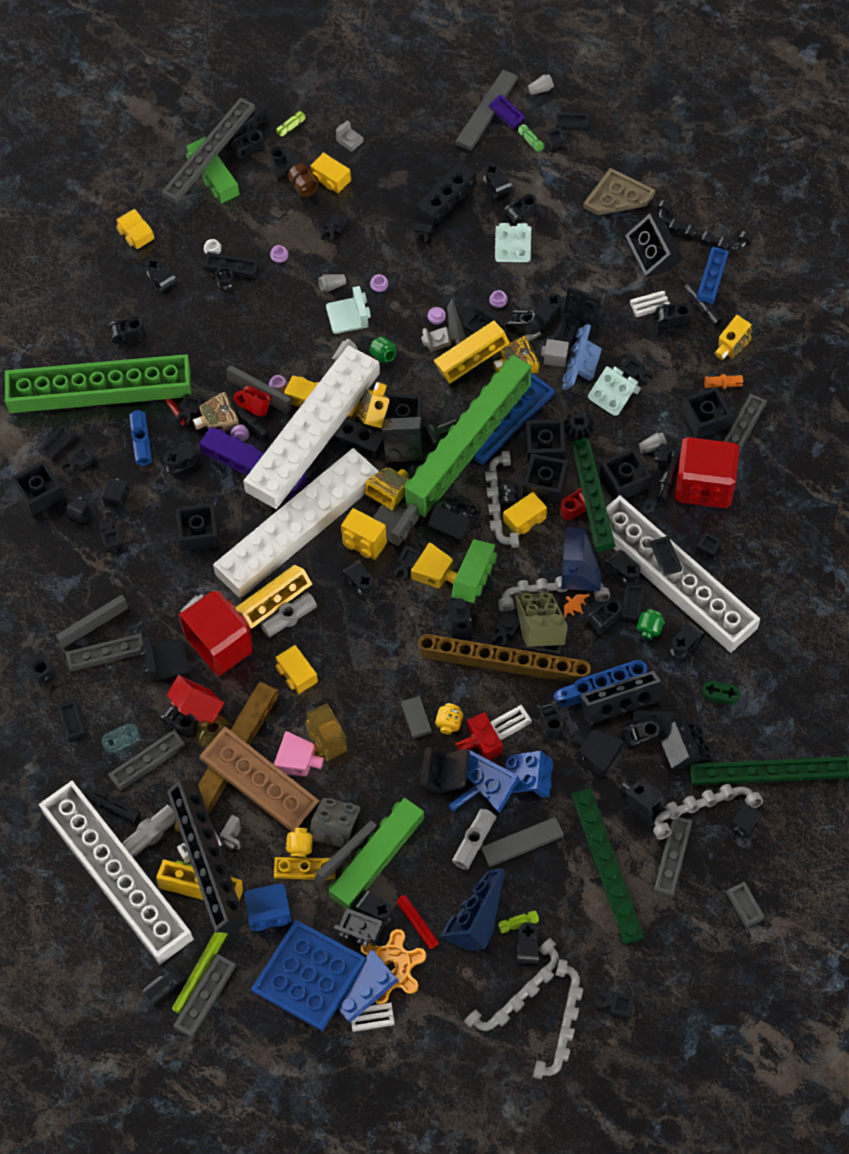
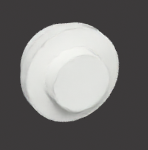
(212, 246)

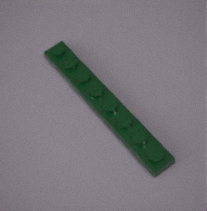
(593, 495)
(769, 770)
(607, 866)

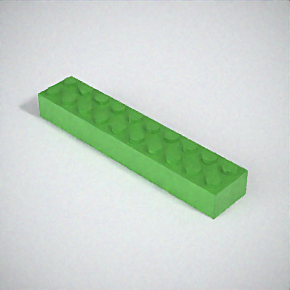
(97, 383)
(468, 435)

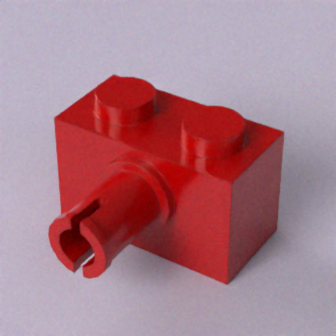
(482, 737)

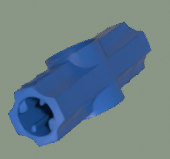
(141, 446)

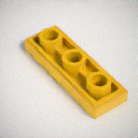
(292, 868)

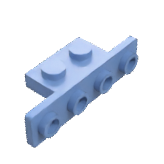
(583, 358)

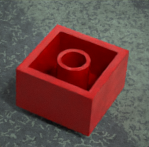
(195, 699)

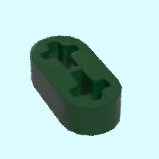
(720, 692)

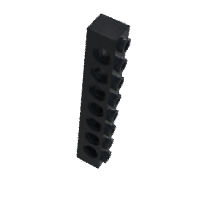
(206, 857)

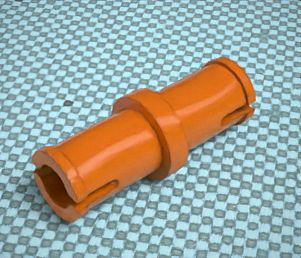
(723, 381)

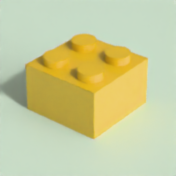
(363, 534)

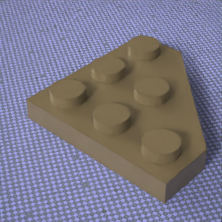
(618, 193)

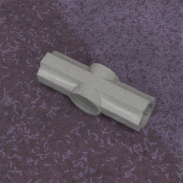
(297, 608)
(150, 831)
(468, 849)

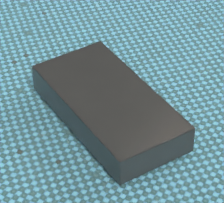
(416, 717)
(745, 904)

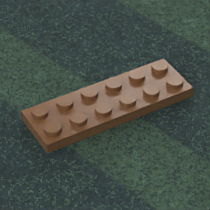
(259, 779)

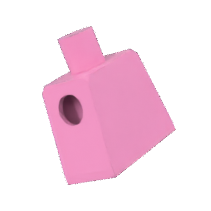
(297, 756)

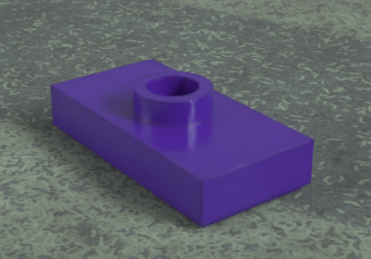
(506, 111)

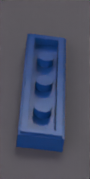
(712, 275)

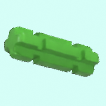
(531, 138)

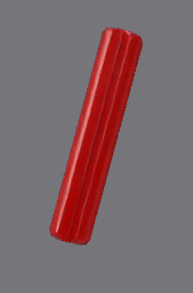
(417, 922)

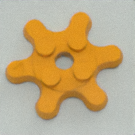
(404, 962)

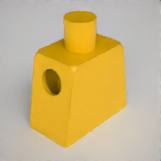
(433, 567)

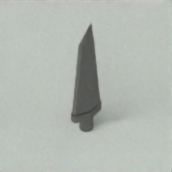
(455, 328)

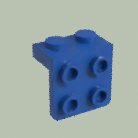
(533, 770)
(267, 907)

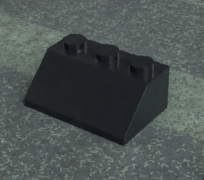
(653, 246)

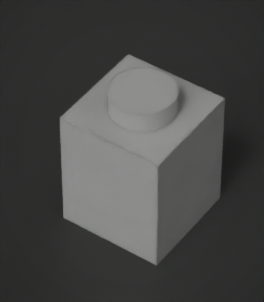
(555, 352)

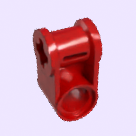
(254, 400)
(574, 501)

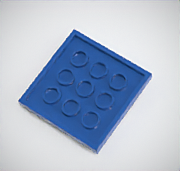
(308, 975)

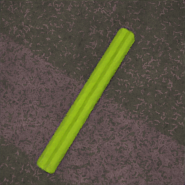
(199, 971)

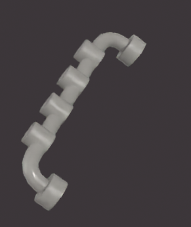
(494, 508)
(507, 604)
(708, 799)
(516, 1002)
(566, 1032)

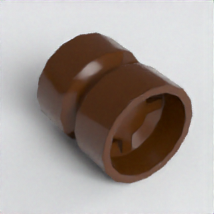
(302, 180)

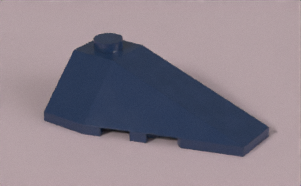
(580, 565)
(476, 920)

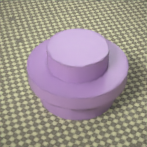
(279, 253)
(379, 283)
(498, 299)
(436, 315)
(278, 383)
(240, 432)

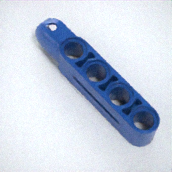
(590, 682)

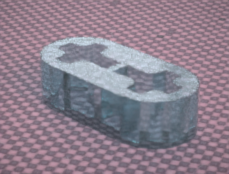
(120, 738)

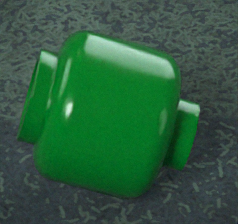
(383, 349)
(650, 624)

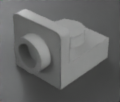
(348, 137)
(436, 339)
(231, 830)

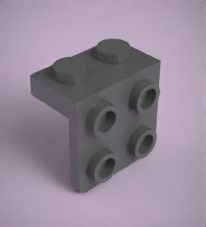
(397, 522)
(334, 822)

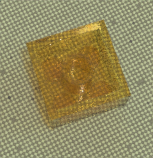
(326, 732)

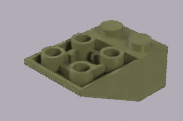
(540, 620)

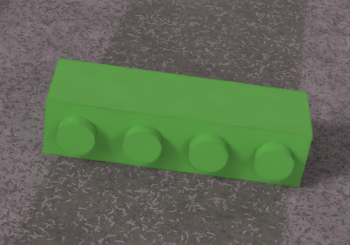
(216, 176)
(474, 571)

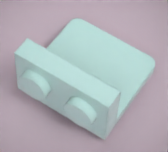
(513, 243)
(349, 313)
(613, 390)

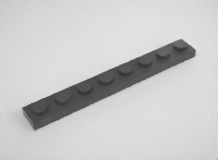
(208, 150)

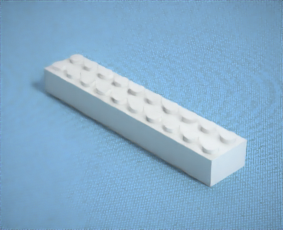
(311, 427)
(294, 524)
(690, 589)
(116, 872)

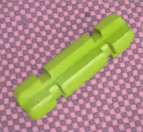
(290, 124)
(516, 922)

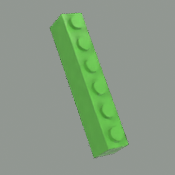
(376, 853)

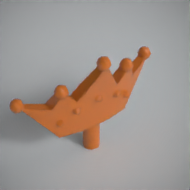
(575, 604)

